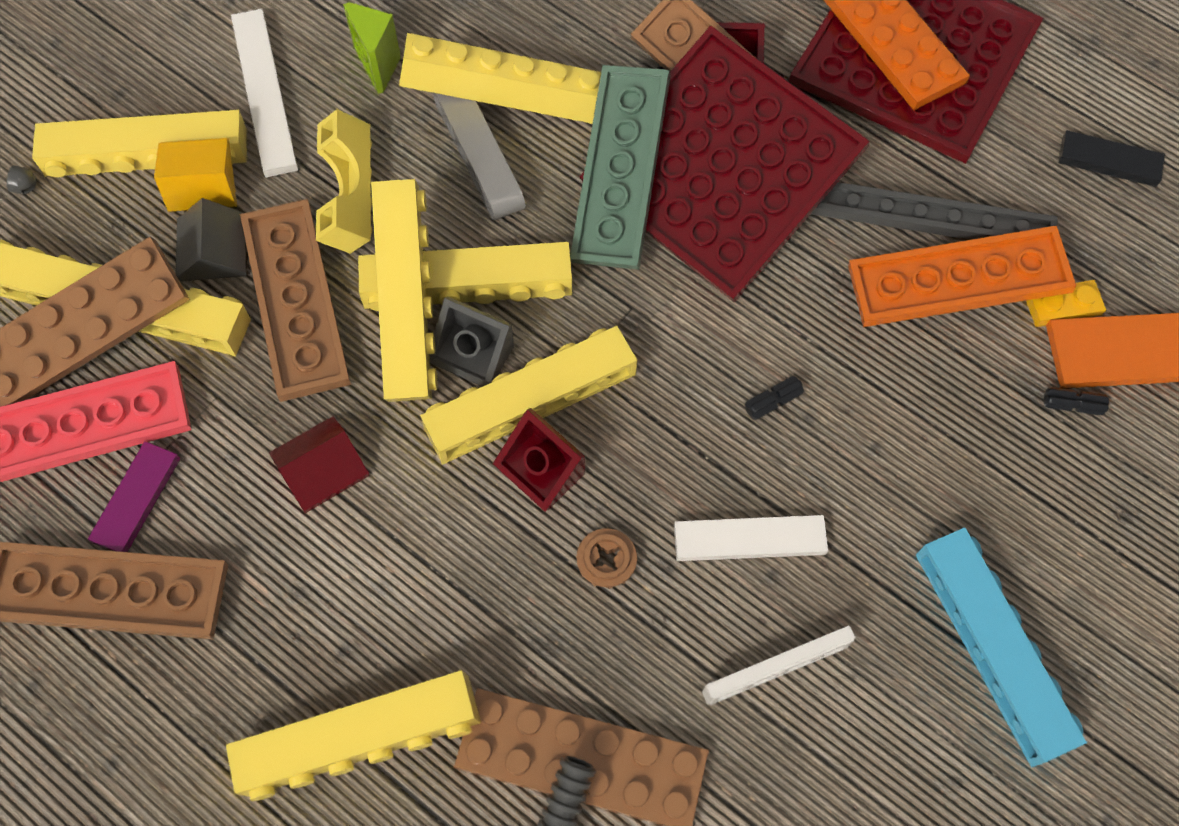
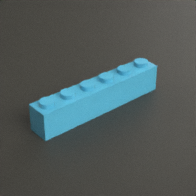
(1000, 648)

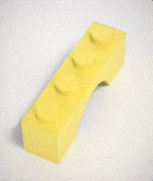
(346, 148)

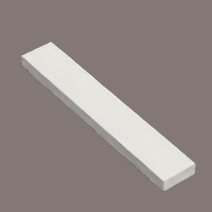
(264, 93)

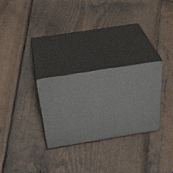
(210, 243)
(471, 342)

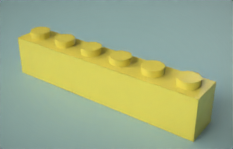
(499, 78)
(129, 142)
(485, 274)
(402, 290)
(543, 385)
(351, 735)

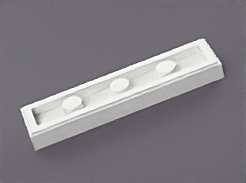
(750, 538)
(778, 665)

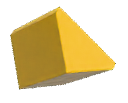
(195, 171)

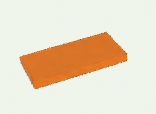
(1115, 350)

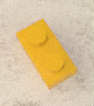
(1082, 303)

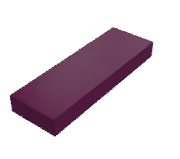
(134, 498)

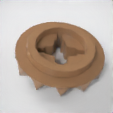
(608, 541)

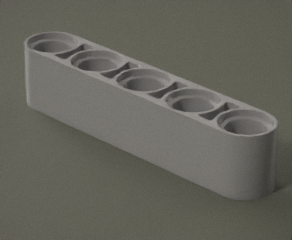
(481, 155)

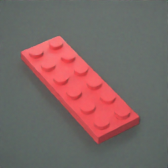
(91, 420)

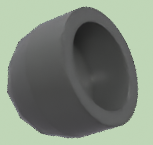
(20, 180)

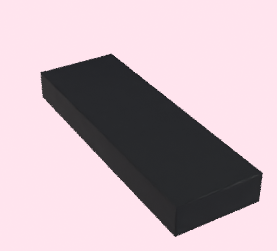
(1111, 158)

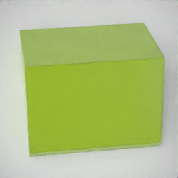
(374, 42)

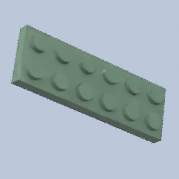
(620, 167)

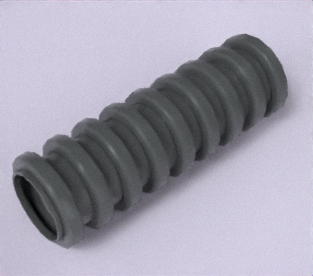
(567, 793)

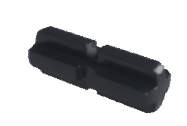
(780, 394)
(1084, 402)

